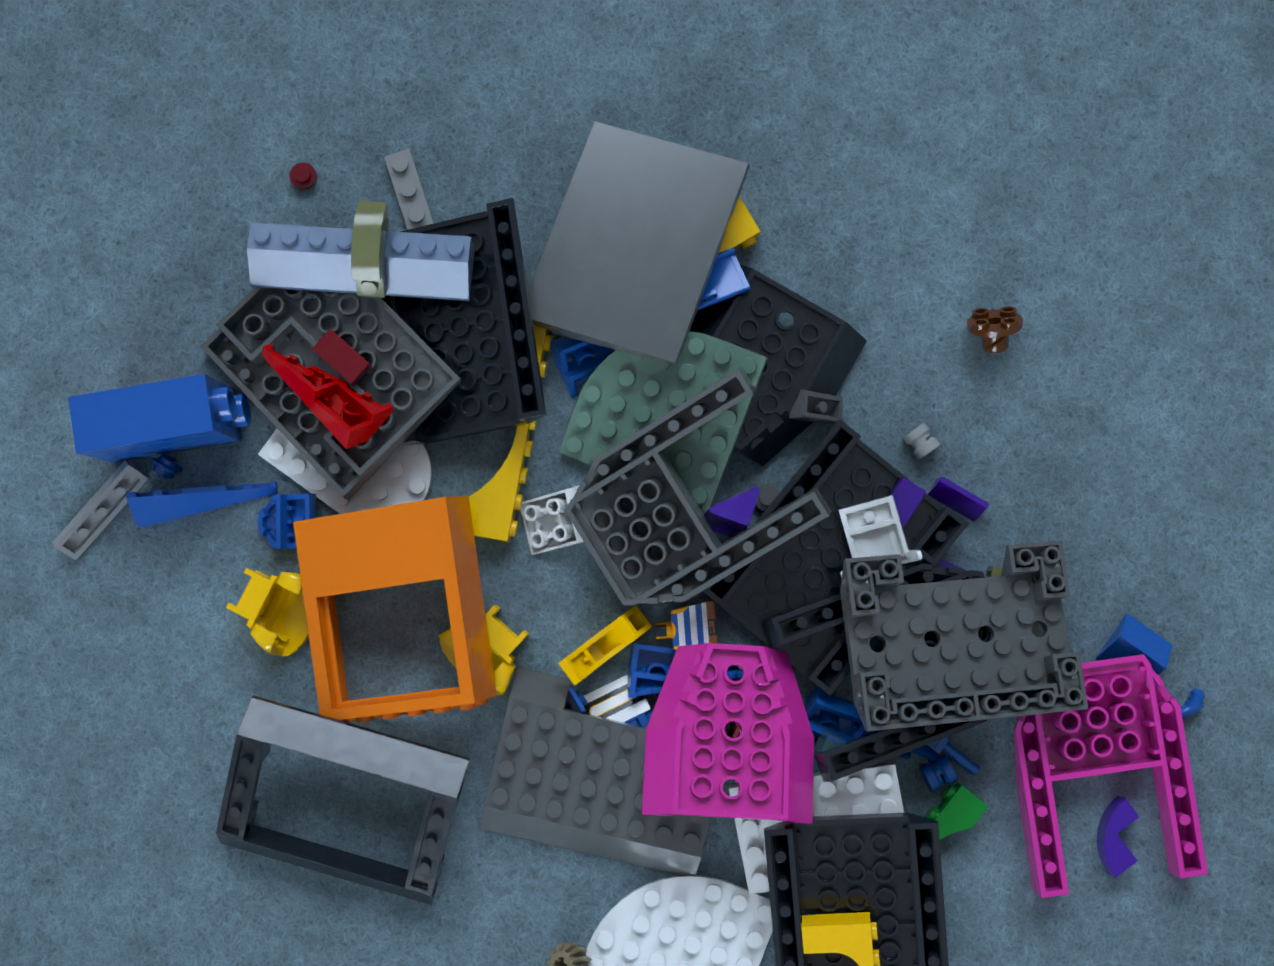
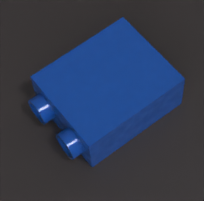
(157, 418)

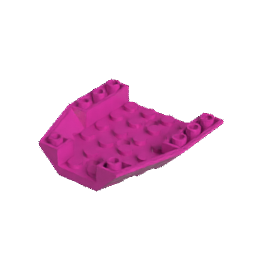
(693, 756)

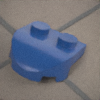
(277, 518)

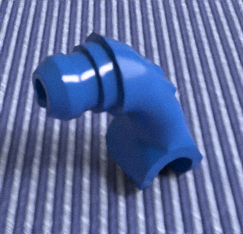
(1194, 703)

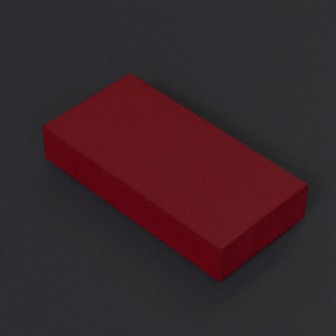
(341, 357)

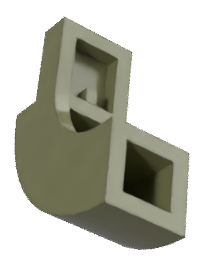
(368, 248)

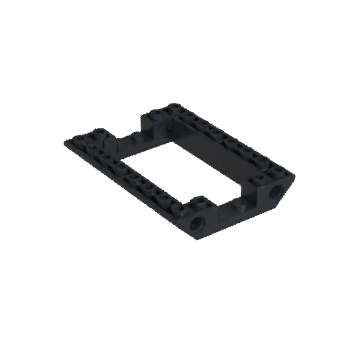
(354, 747)

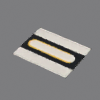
(613, 702)

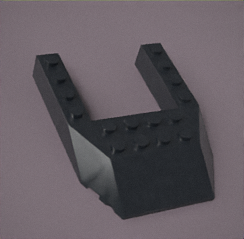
(880, 744)

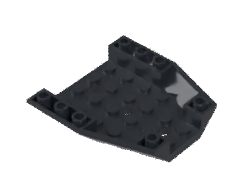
(805, 356)

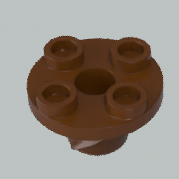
(995, 327)

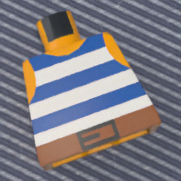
(690, 625)

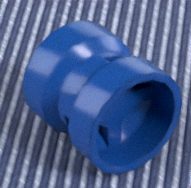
(938, 773)

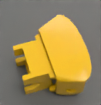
(279, 608)
(502, 645)

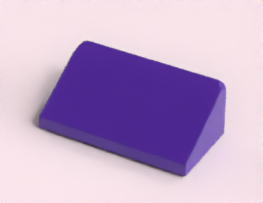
(958, 498)

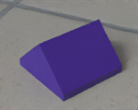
(733, 514)

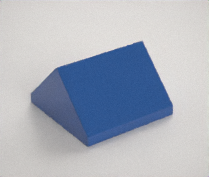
(1135, 639)

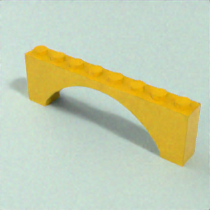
(497, 501)

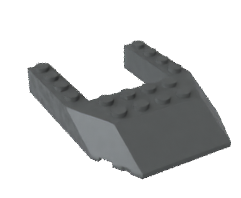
(647, 523)

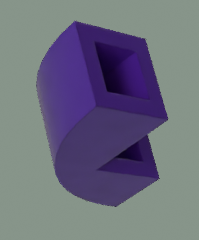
(1111, 849)

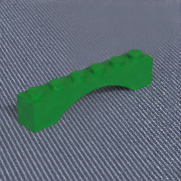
(957, 810)

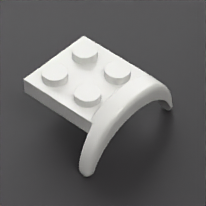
(876, 530)

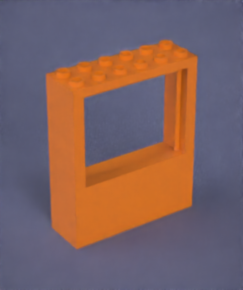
(387, 550)

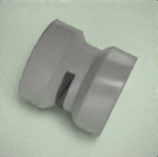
(921, 441)

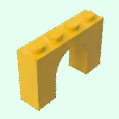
(843, 934)

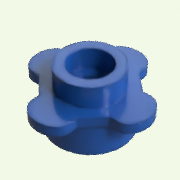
(166, 466)

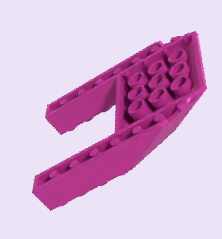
(1126, 727)

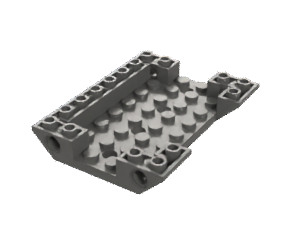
(961, 674)

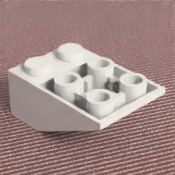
(548, 523)

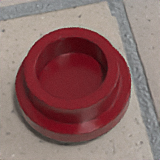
(303, 176)

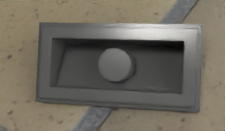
(817, 407)

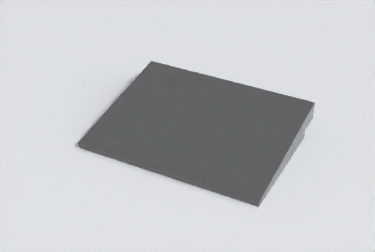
(635, 243)
(293, 321)

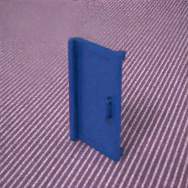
(725, 280)

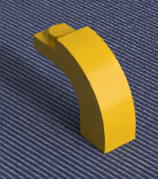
(605, 645)

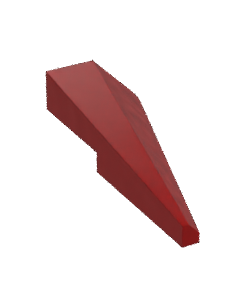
(344, 412)

